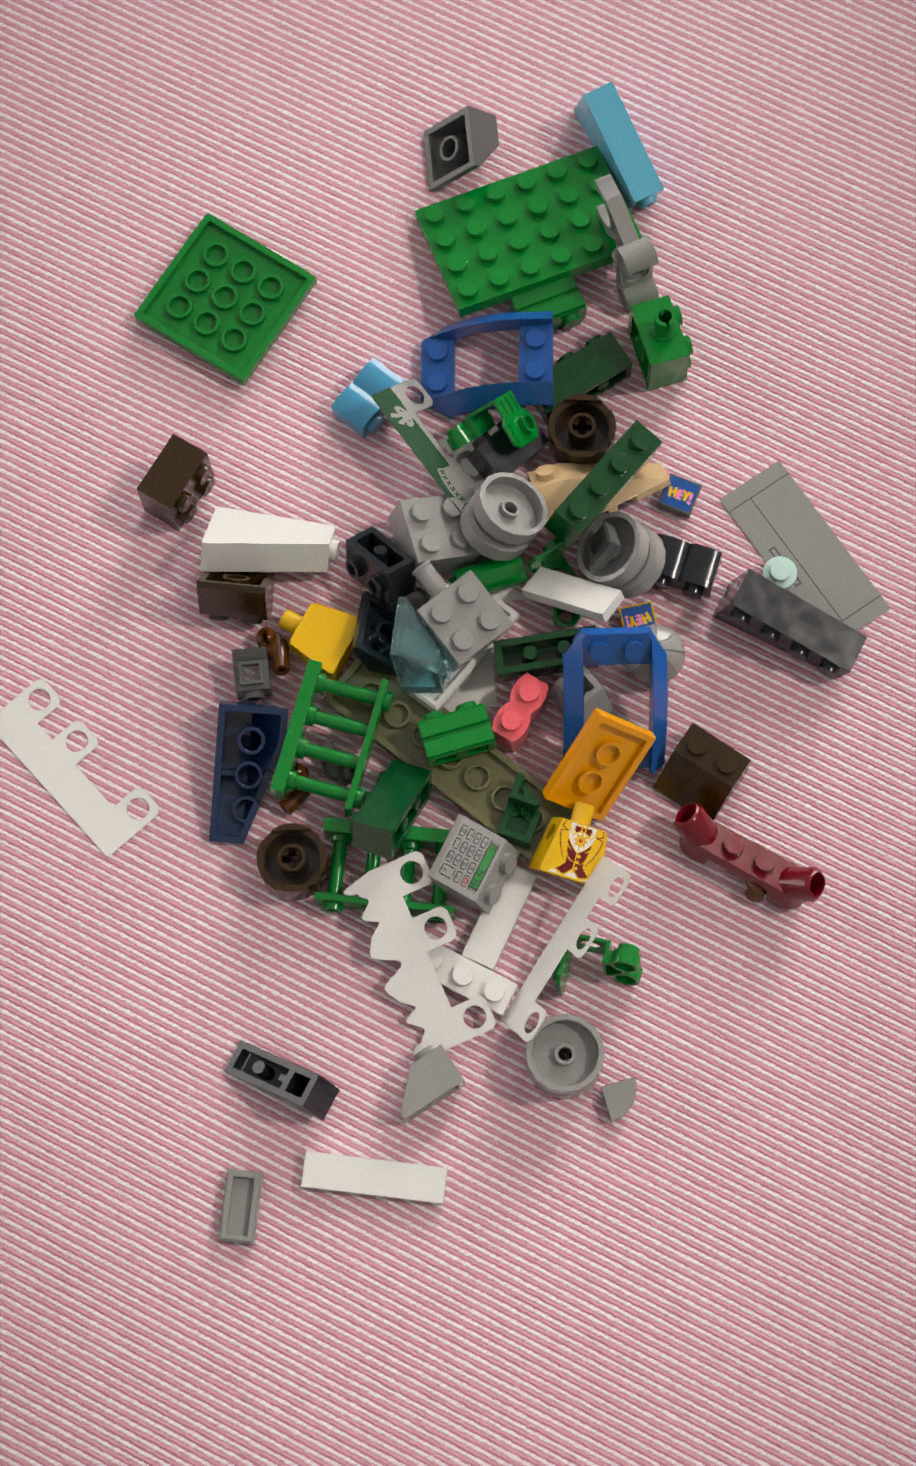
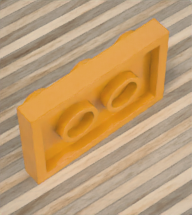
(599, 763)

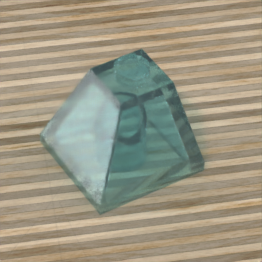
(417, 653)

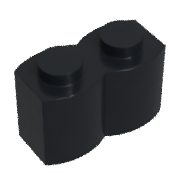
(688, 567)

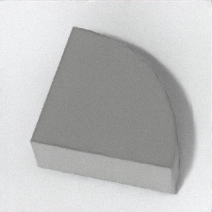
(619, 1097)

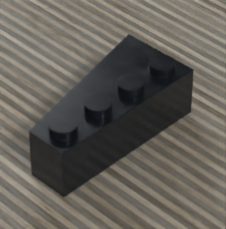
(789, 624)

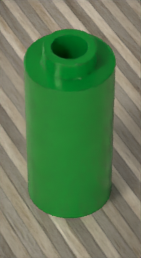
(495, 574)

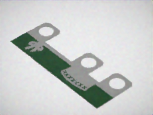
(444, 470)

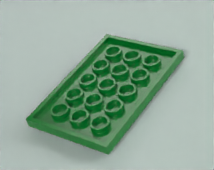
(520, 232)

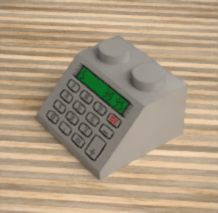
(473, 865)

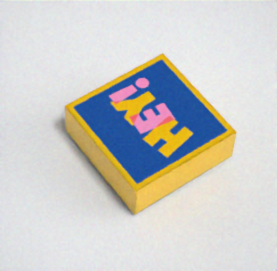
(637, 615)

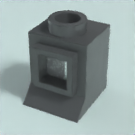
(252, 674)

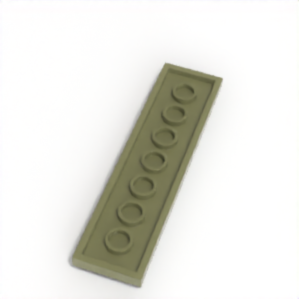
(474, 783)

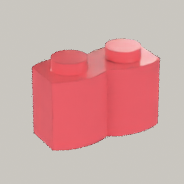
(514, 718)

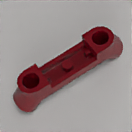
(707, 839)

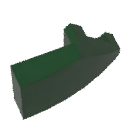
(520, 815)

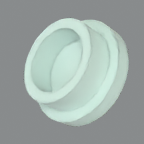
(780, 571)

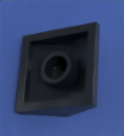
(374, 634)

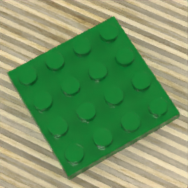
(225, 298)

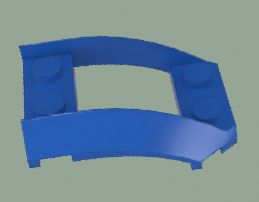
(535, 363)
(616, 647)

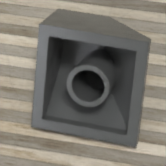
(459, 145)

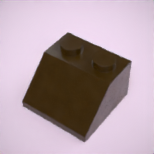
(236, 595)
(702, 771)

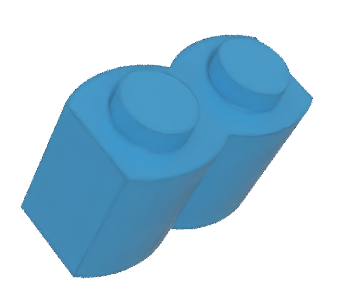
(355, 403)

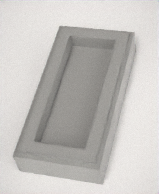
(241, 1206)

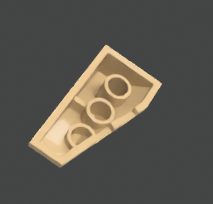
(560, 479)

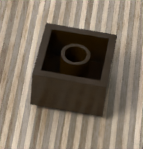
(176, 482)

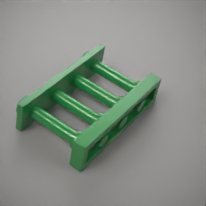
(307, 714)
(417, 837)

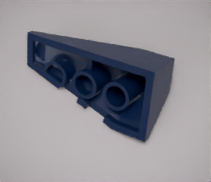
(245, 760)

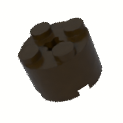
(577, 414)
(276, 853)

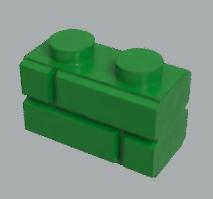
(559, 296)
(456, 733)

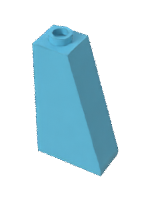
(614, 134)

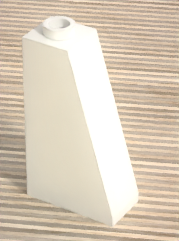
(266, 543)

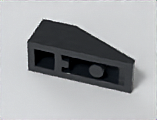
(282, 1080)

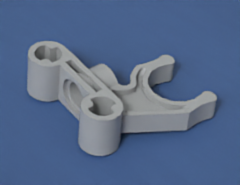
(633, 255)

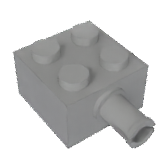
(432, 531)
(460, 614)

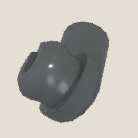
(335, 772)

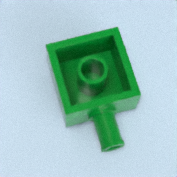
(659, 342)

